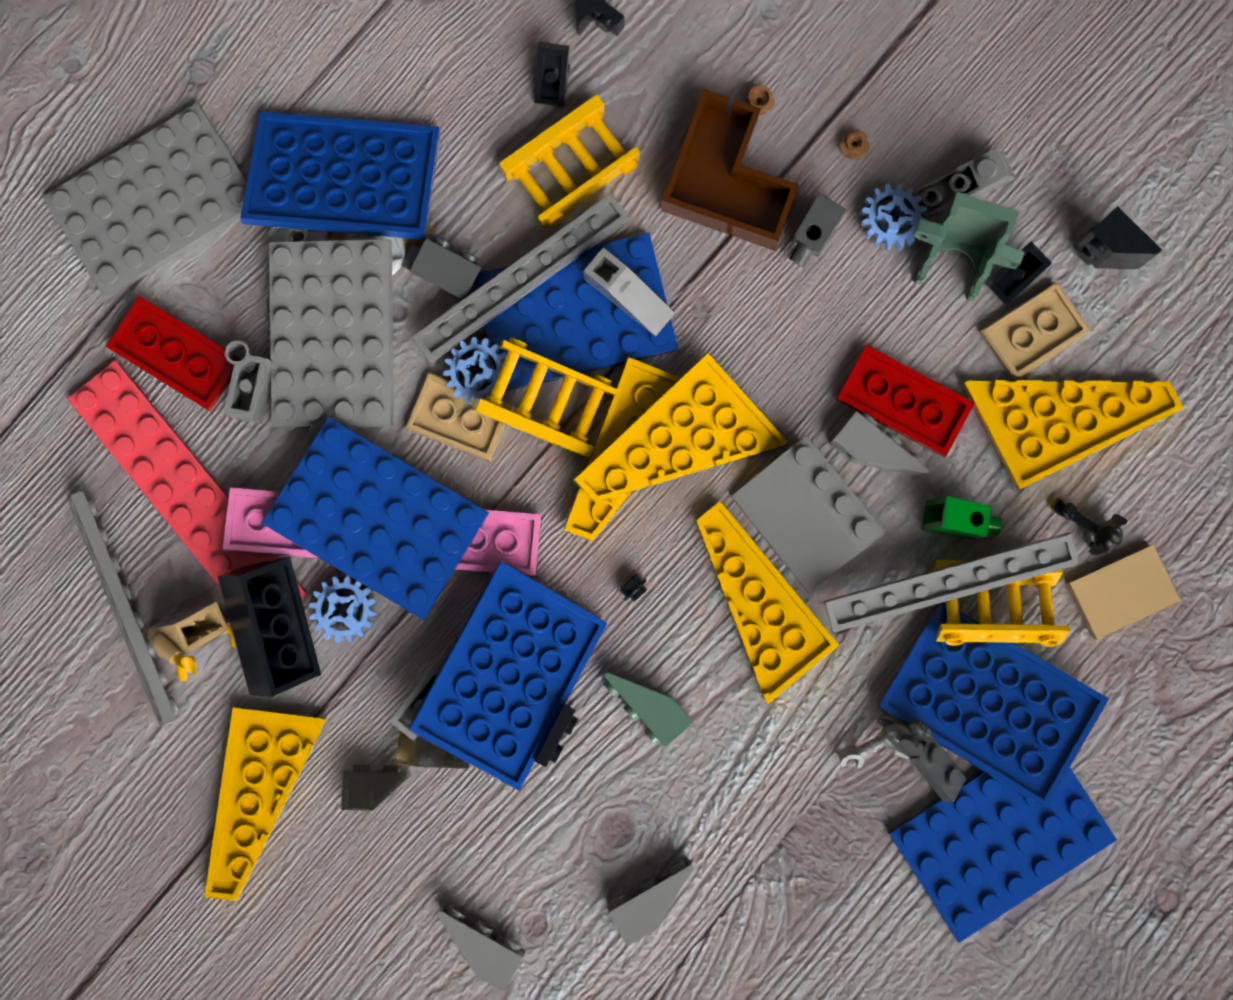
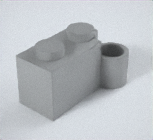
(248, 384)

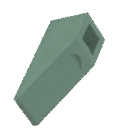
(659, 712)

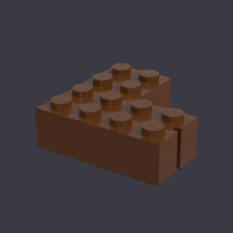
(715, 187)

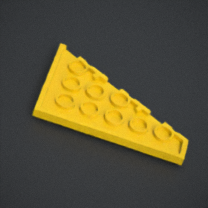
(1054, 424)
(686, 430)

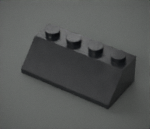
(269, 626)

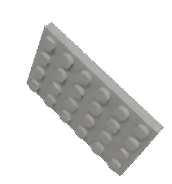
(150, 200)
(331, 333)

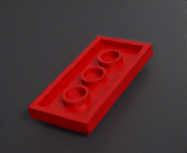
(173, 353)
(905, 401)

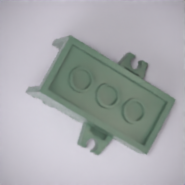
(975, 230)

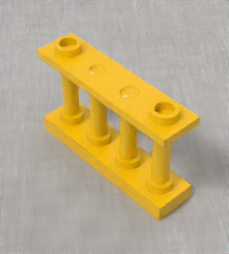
(565, 133)
(521, 416)
(1047, 634)

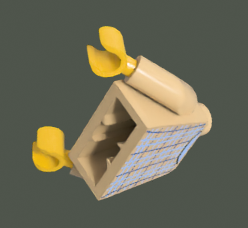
(185, 633)

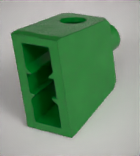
(960, 518)

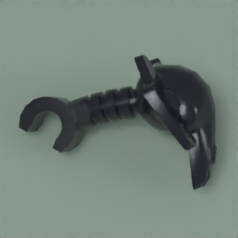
(1106, 535)

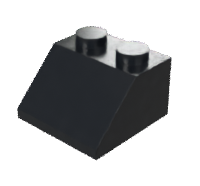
(1117, 244)

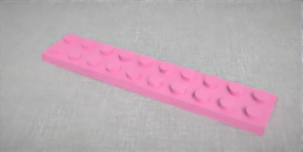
(503, 536)

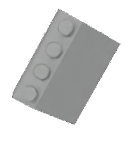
(807, 514)

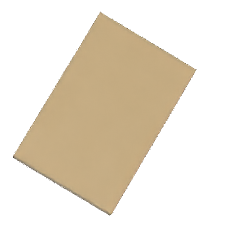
(1035, 331)
(452, 422)
(1123, 592)

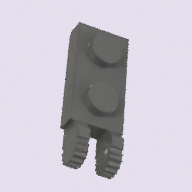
(932, 761)

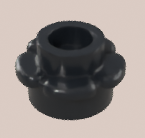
(633, 588)

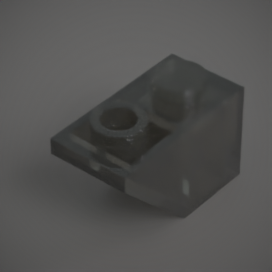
(425, 754)
(370, 788)

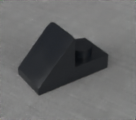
(605, 16)
(552, 74)
(1011, 282)

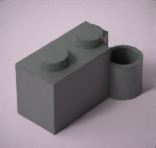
(442, 266)

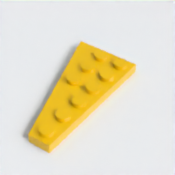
(637, 390)
(772, 620)
(258, 776)

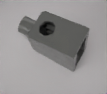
(822, 218)

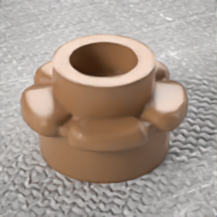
(762, 93)
(849, 150)

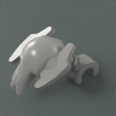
(889, 737)

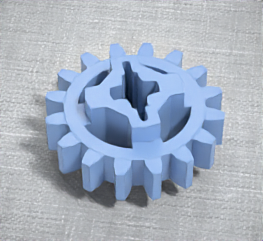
(881, 216)
(479, 359)
(335, 598)

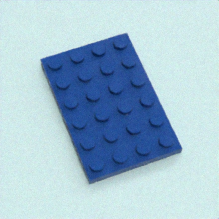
(341, 175)
(578, 324)
(375, 518)
(507, 676)
(996, 708)
(997, 847)

